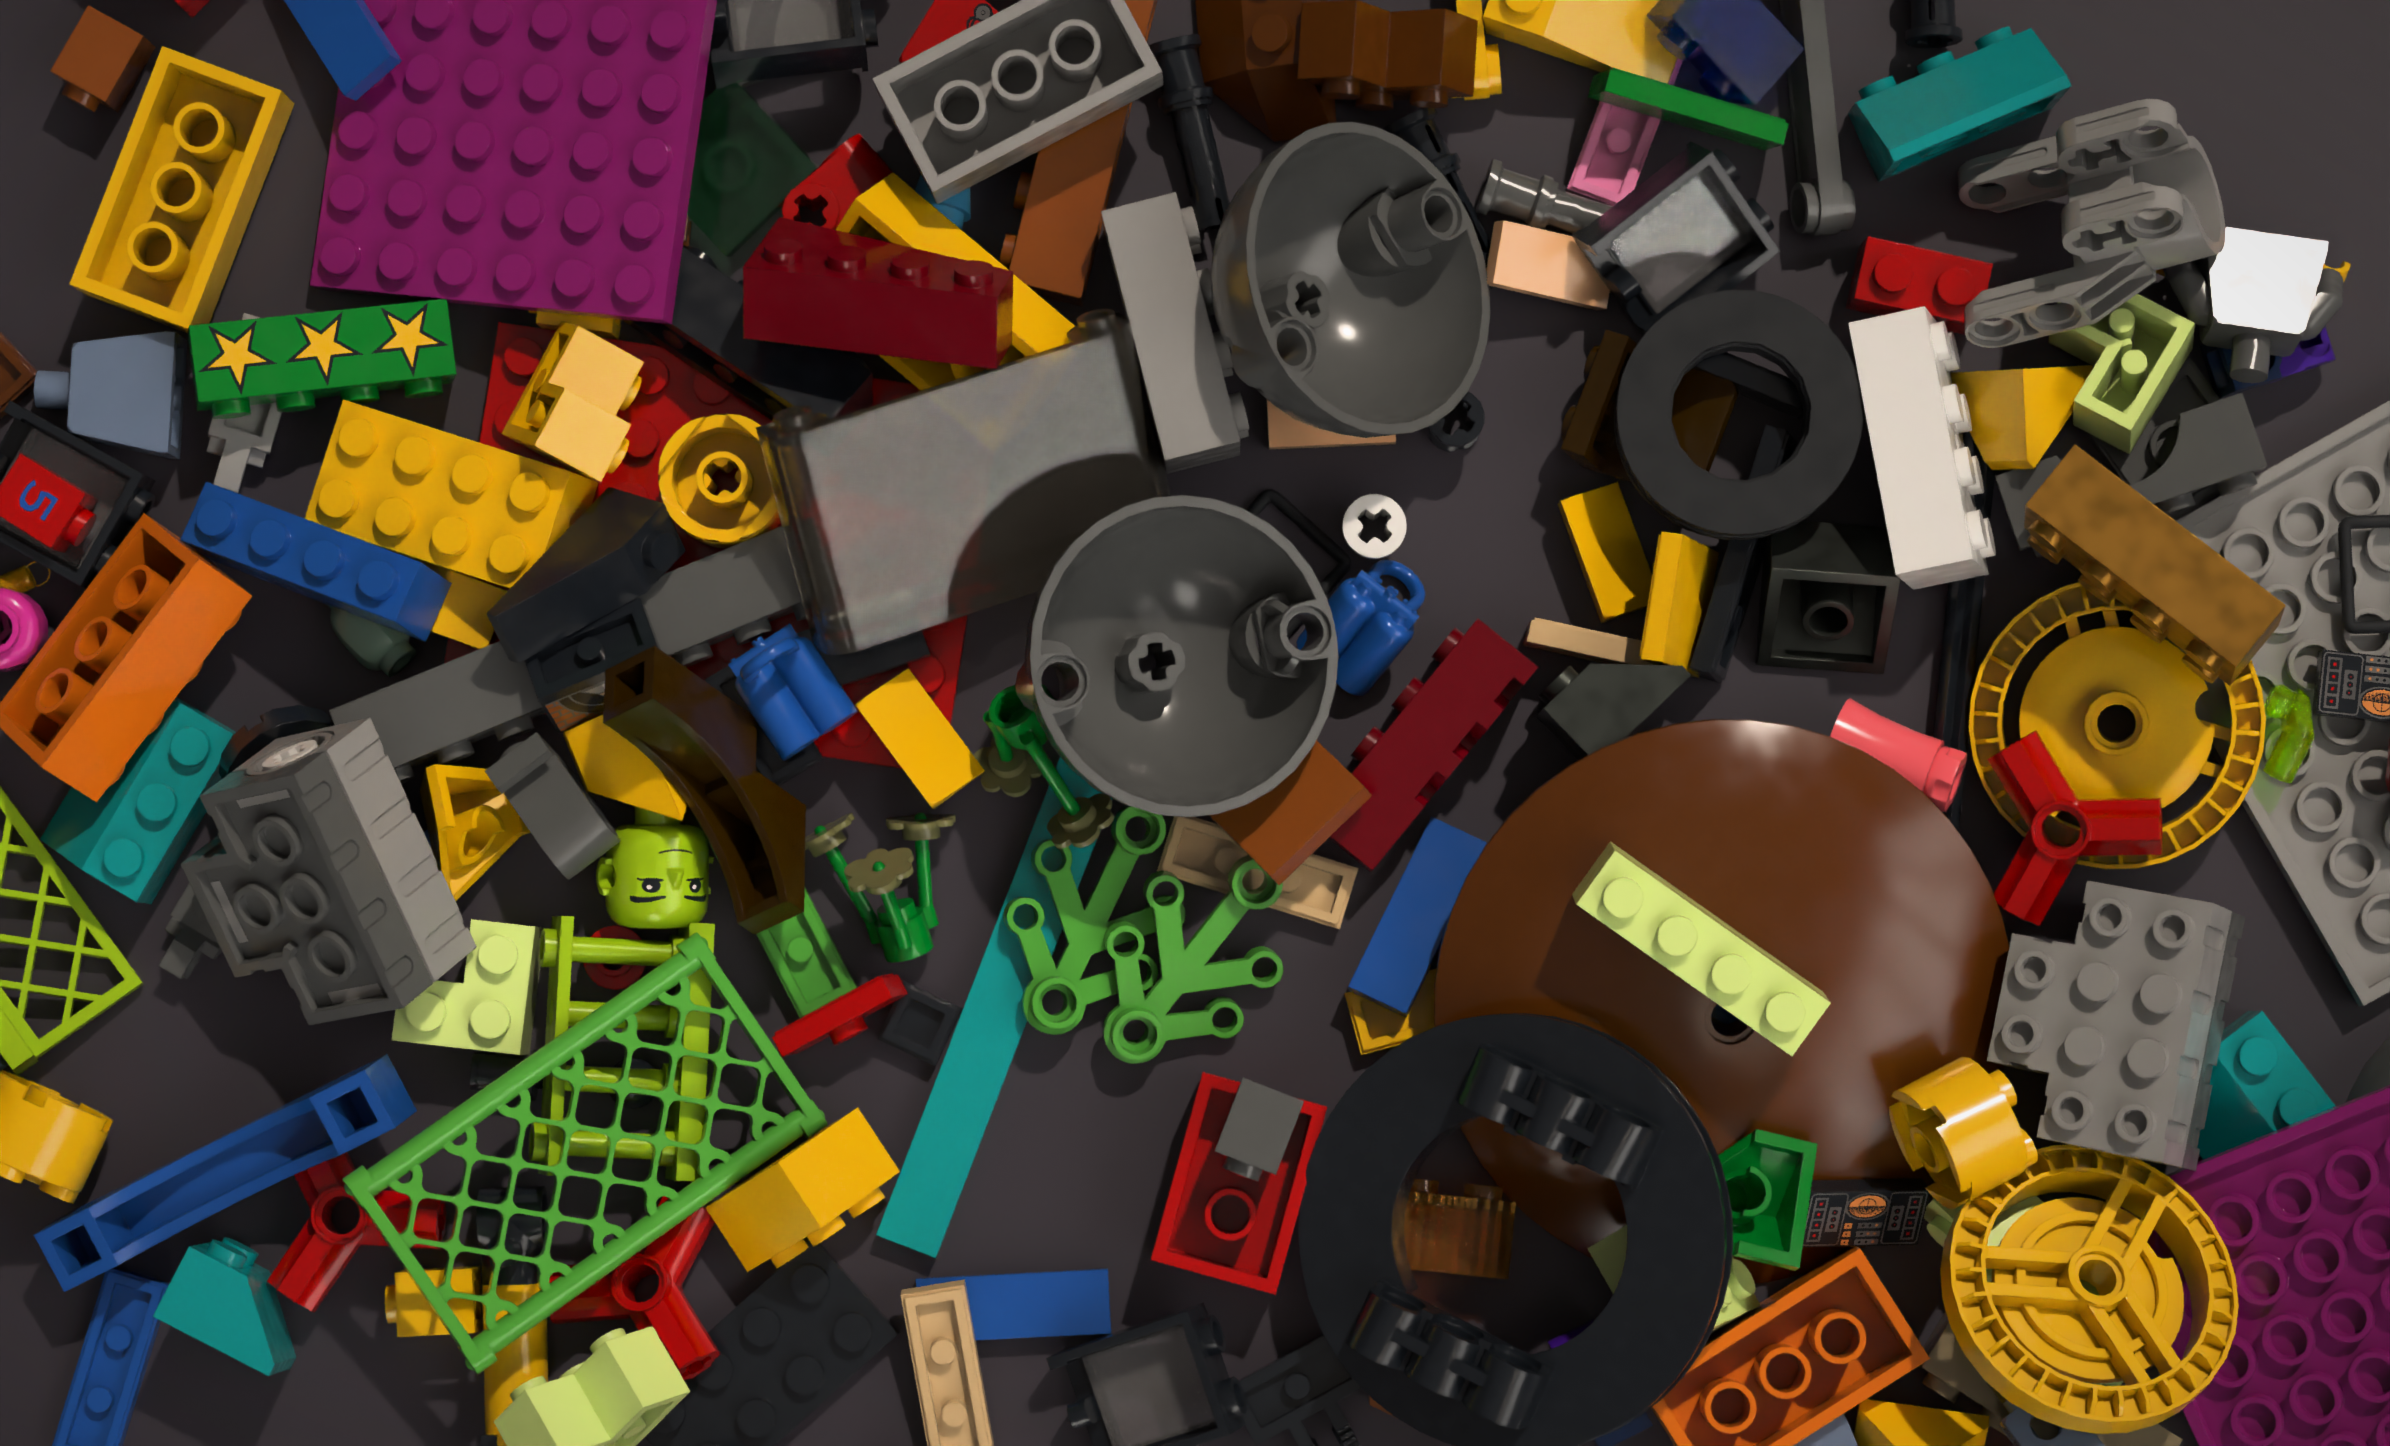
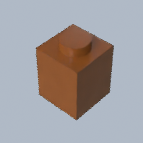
(101, 61)

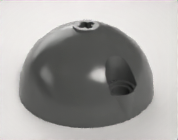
(1323, 308)
(1215, 712)

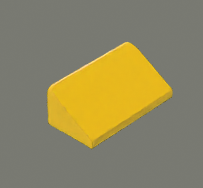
(1608, 550)
(920, 738)

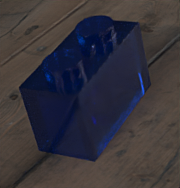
(1730, 42)

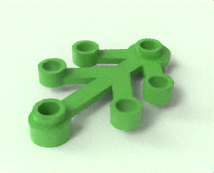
(1084, 926)
(1185, 967)

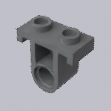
(553, 805)

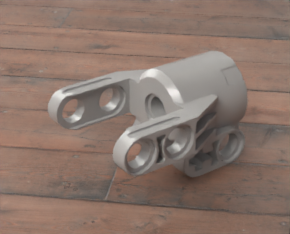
(2131, 210)

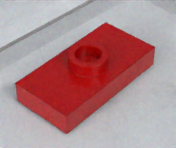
(841, 1017)

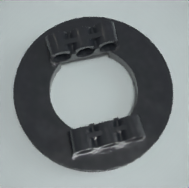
(1597, 1109)

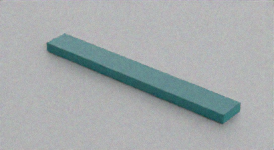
(978, 1051)

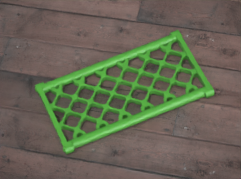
(804, 1120)

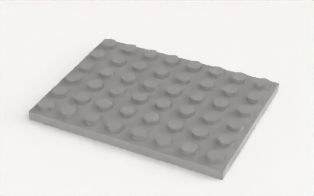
(2335, 816)

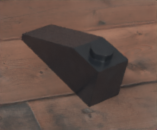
(589, 572)

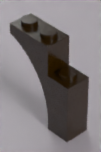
(710, 758)

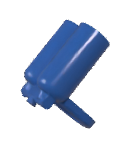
(1371, 624)
(790, 691)

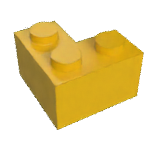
(575, 401)
(805, 1193)

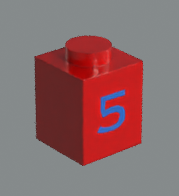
(46, 505)

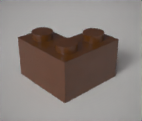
(1387, 55)

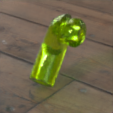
(2296, 731)

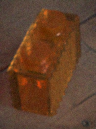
(1459, 1232)

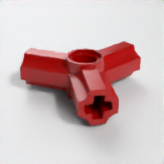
(2043, 865)
(322, 1252)
(668, 1309)

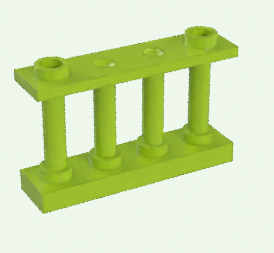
(685, 1120)

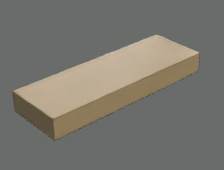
(1205, 854)
(946, 1365)

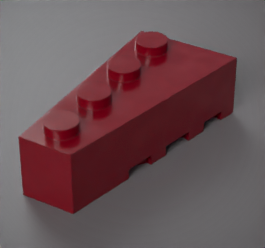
(875, 297)
(1430, 736)

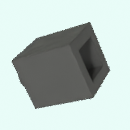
(1257, 1129)

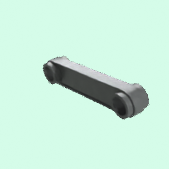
(1821, 199)

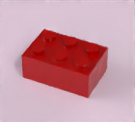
(1226, 1221)

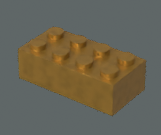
(2151, 566)

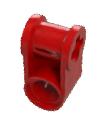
(837, 182)

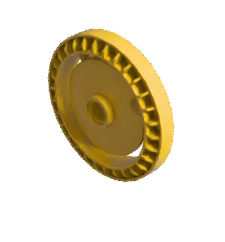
(2126, 670)
(2056, 1333)

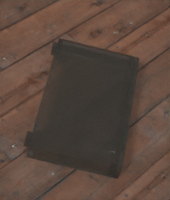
(960, 486)

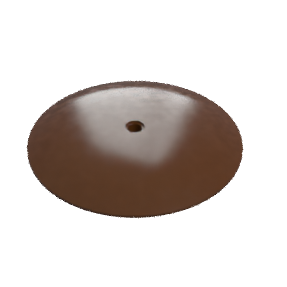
(1803, 855)

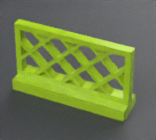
(17, 1040)

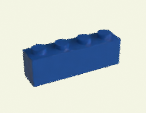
(316, 561)

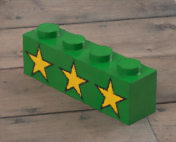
(322, 356)

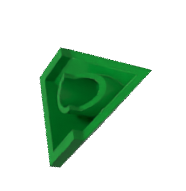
(1769, 1196)

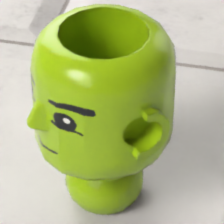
(656, 873)

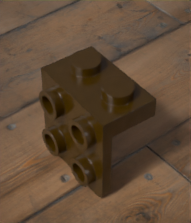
(1698, 413)

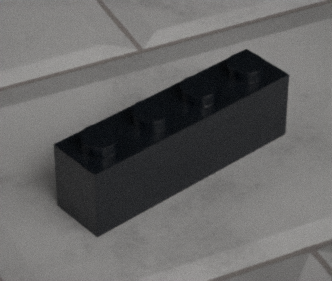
(761, 373)

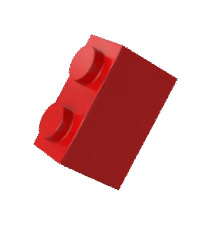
(1905, 277)

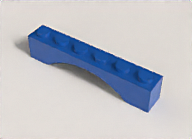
(225, 1172)

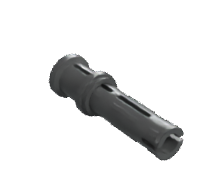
(1535, 200)

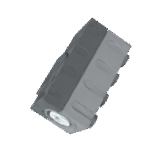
(327, 876)
(2123, 1021)

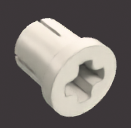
(1372, 507)

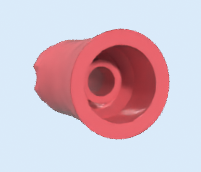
(1912, 754)

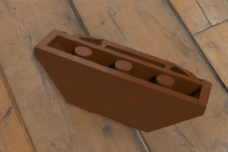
(1253, 65)

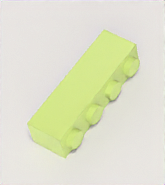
(1701, 949)

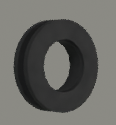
(1748, 324)

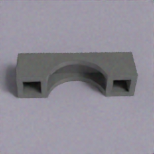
(2210, 449)

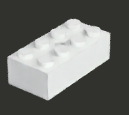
(1919, 448)

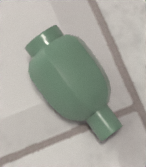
(372, 643)

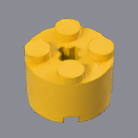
(688, 485)
(1961, 1130)
(47, 1137)

